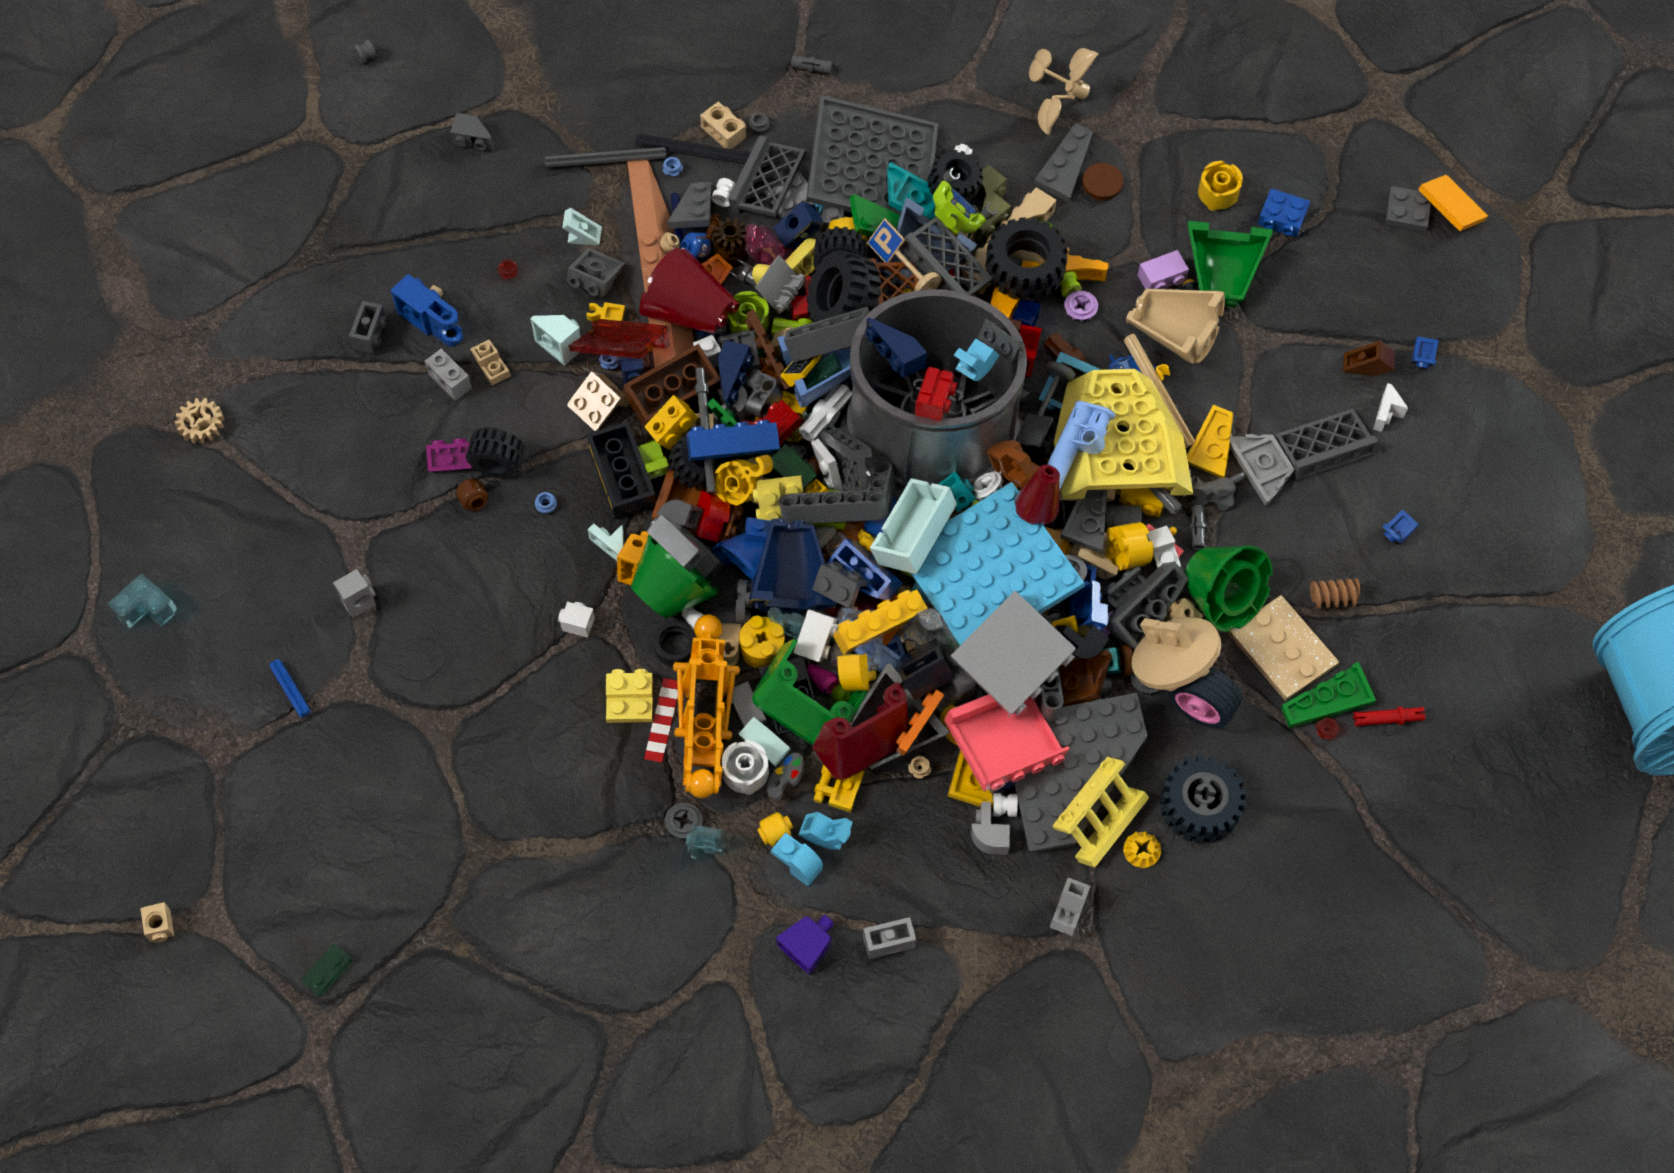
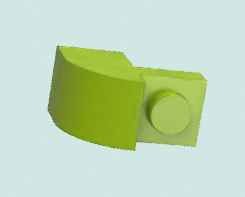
(653, 459)

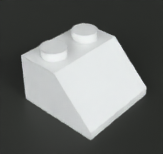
(816, 635)

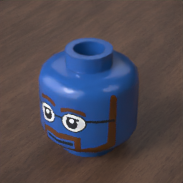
(698, 245)

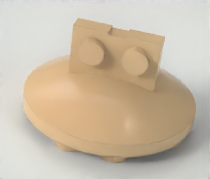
(1175, 652)

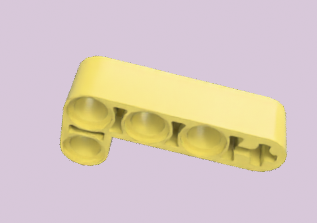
(800, 261)

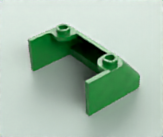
(790, 706)

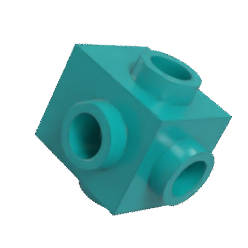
(960, 489)

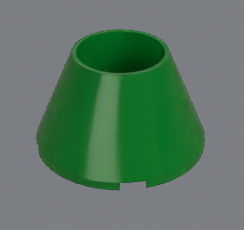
(667, 584)
(1229, 584)

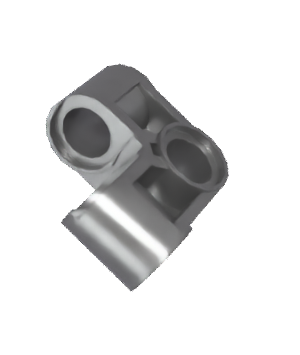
(762, 392)

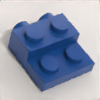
(1283, 213)
(1087, 606)

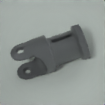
(746, 275)

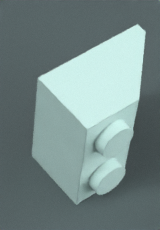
(555, 335)

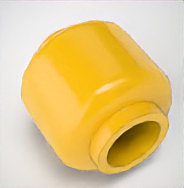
(774, 827)

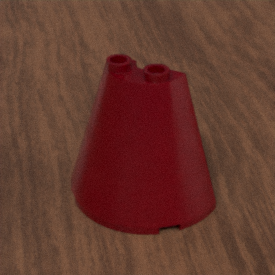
(686, 294)

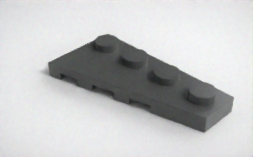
(1063, 167)

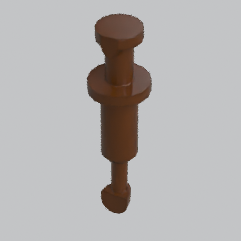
(713, 222)

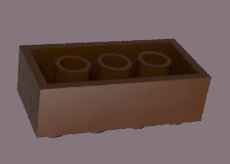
(674, 377)

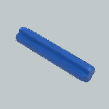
(289, 688)

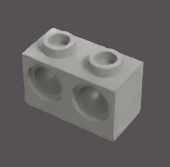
(448, 374)

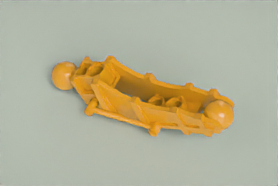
(704, 733)

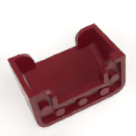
(850, 749)

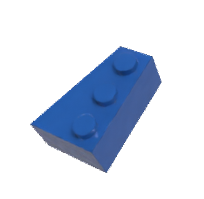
(856, 558)

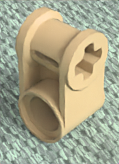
(731, 636)

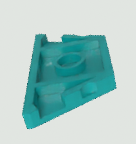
(905, 184)

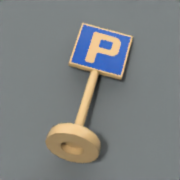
(886, 244)

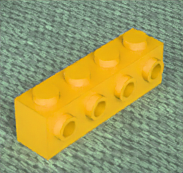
(878, 622)

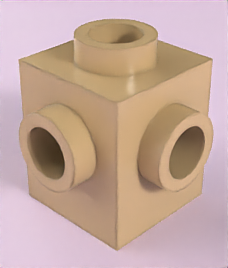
(1180, 609)

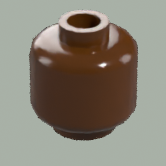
(472, 494)

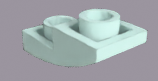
(773, 745)

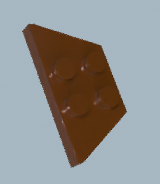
(1083, 678)

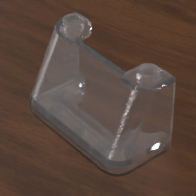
(930, 625)

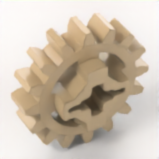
(199, 420)

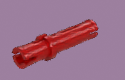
(1399, 715)

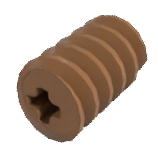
(1335, 592)

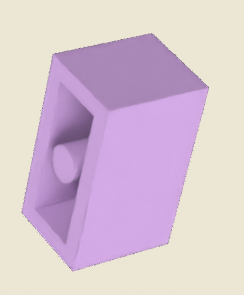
(1163, 271)

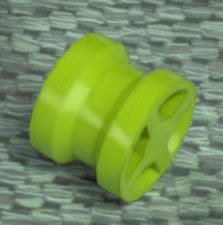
(1069, 284)

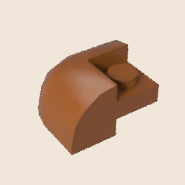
(1012, 462)

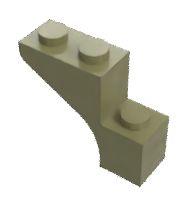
(991, 190)

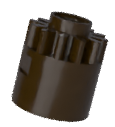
(730, 241)

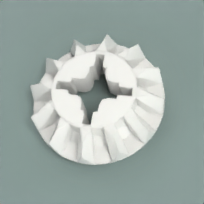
(992, 482)

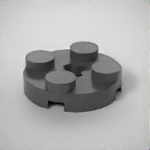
(743, 609)

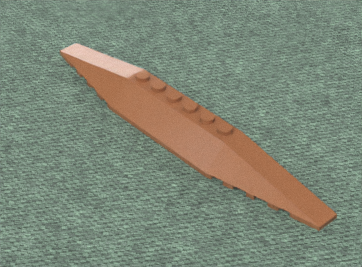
(651, 224)

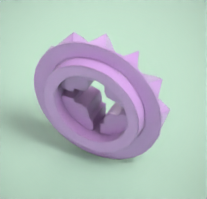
(1082, 298)

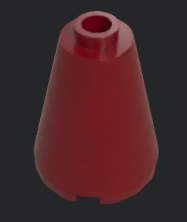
(1039, 496)

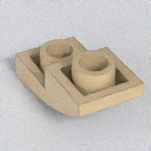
(490, 362)

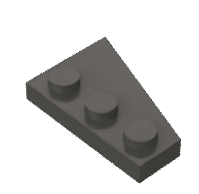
(693, 208)
(1087, 521)

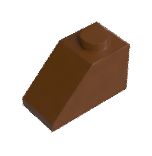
(1369, 359)

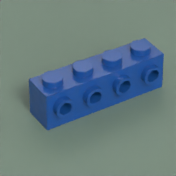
(732, 441)

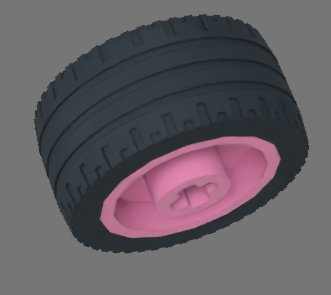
(1208, 699)

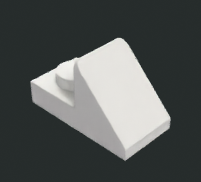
(1390, 406)
(1163, 546)

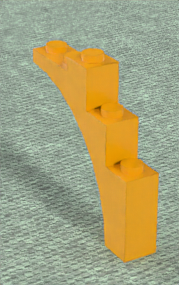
(1084, 268)

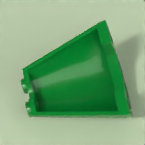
(1227, 259)

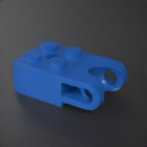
(426, 310)

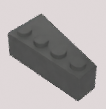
(1149, 602)

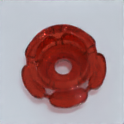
(507, 265)
(1327, 723)

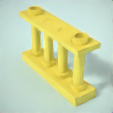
(1113, 824)

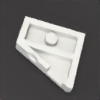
(828, 466)

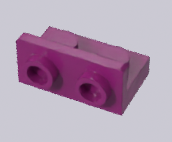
(447, 456)

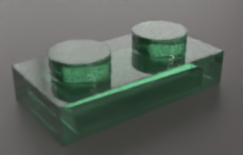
(326, 970)

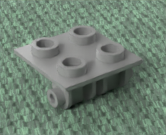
(780, 285)

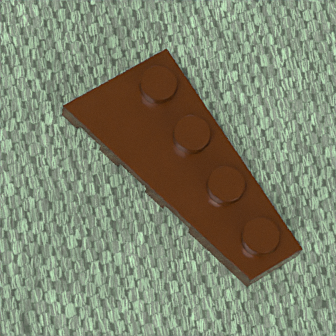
(762, 342)

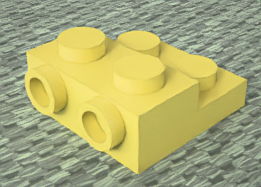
(770, 491)
(629, 696)

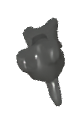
(1218, 491)

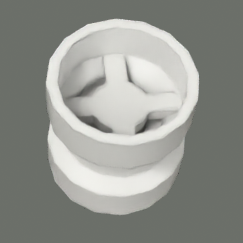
(723, 191)
(1005, 805)

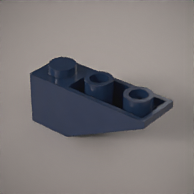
(900, 349)
(733, 366)

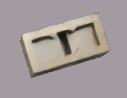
(723, 126)

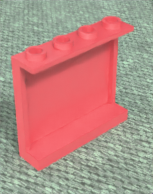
(1003, 746)

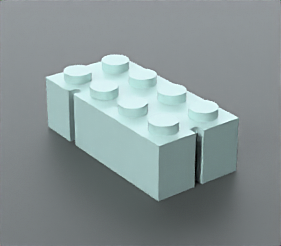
(913, 526)

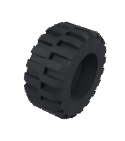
(1030, 236)
(843, 285)

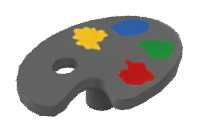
(787, 773)

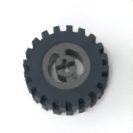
(1196, 818)

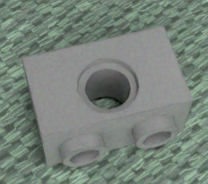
(355, 593)
(889, 938)

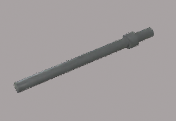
(702, 391)

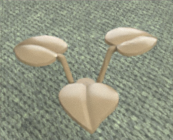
(1075, 87)

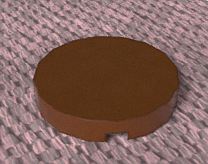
(1102, 181)

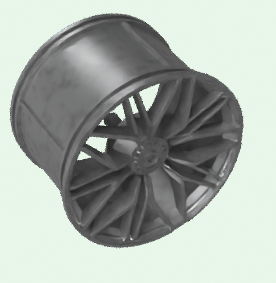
(916, 444)

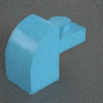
(976, 361)
(825, 831)
(800, 858)

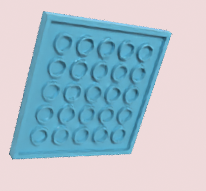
(988, 557)

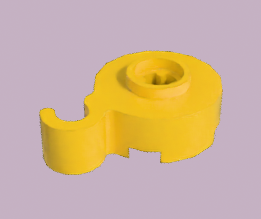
(744, 474)

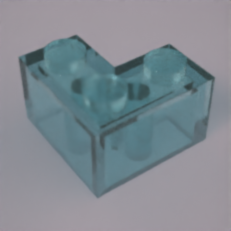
(141, 598)

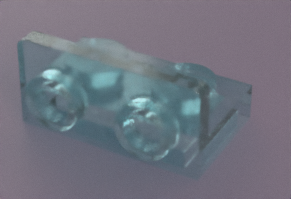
(706, 838)

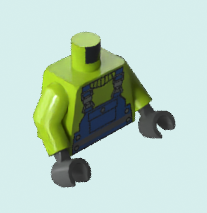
(955, 210)

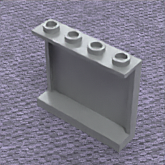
(1013, 654)

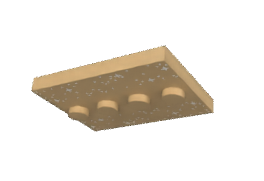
(1284, 648)

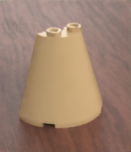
(1180, 320)

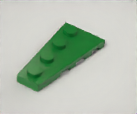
(868, 215)
(1339, 695)

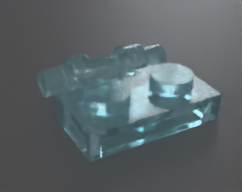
(791, 623)

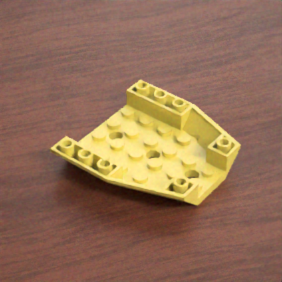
(1150, 444)

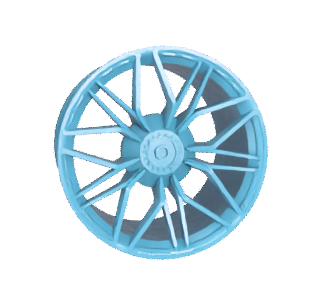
(1640, 660)

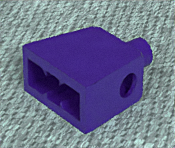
(806, 942)

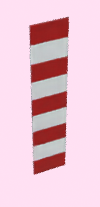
(662, 721)

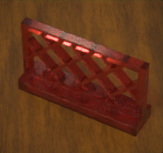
(621, 338)

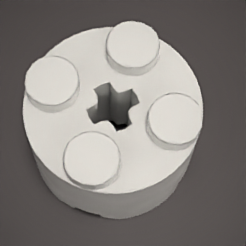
(745, 779)

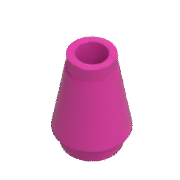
(822, 678)

